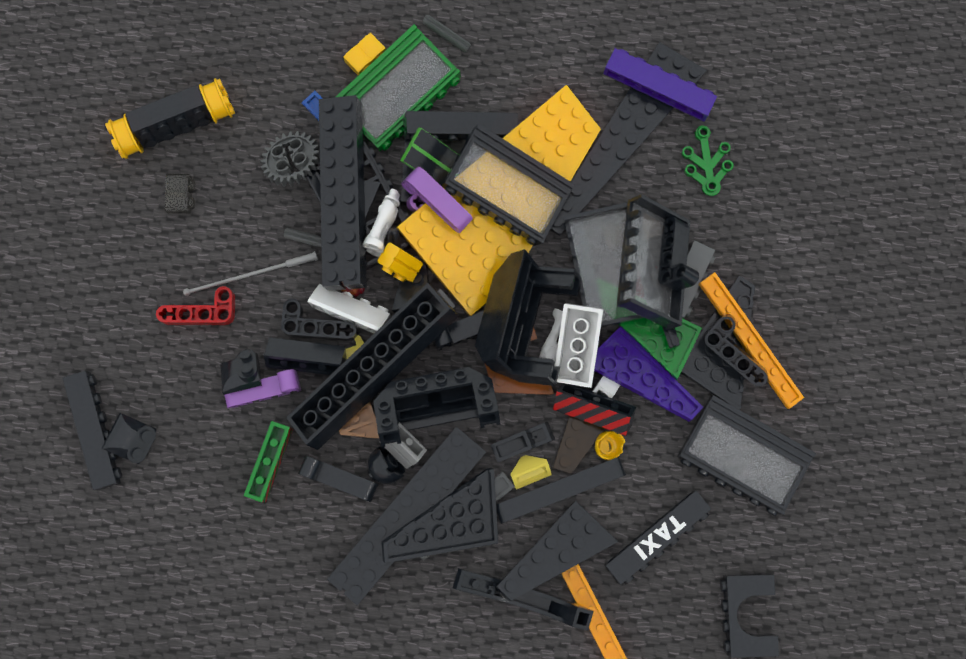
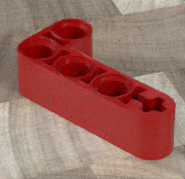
(196, 311)

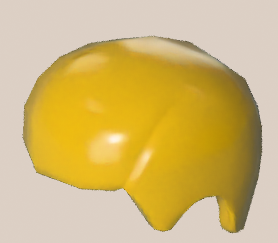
(602, 445)

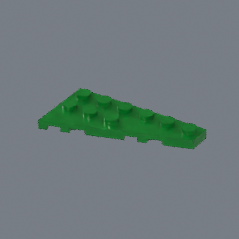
(653, 340)

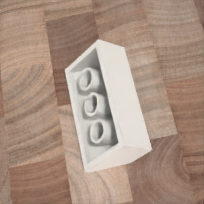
(349, 309)
(578, 344)

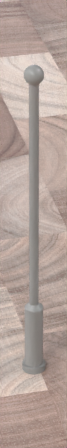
(289, 263)

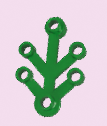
(707, 164)

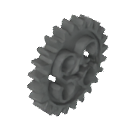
(277, 162)

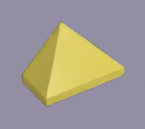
(529, 470)

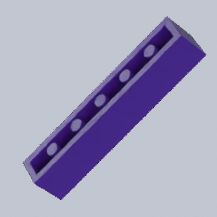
(660, 84)

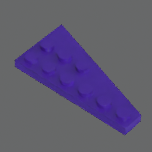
(634, 368)

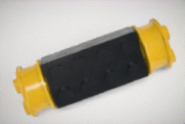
(169, 117)

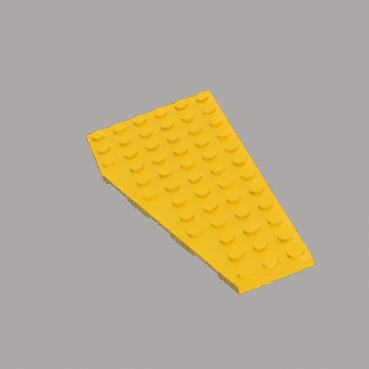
(465, 262)

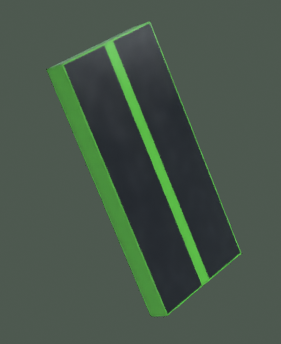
(430, 155)

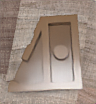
(362, 424)

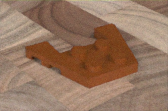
(507, 385)

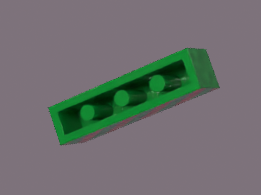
(268, 462)

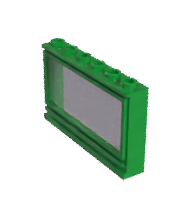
(401, 80)

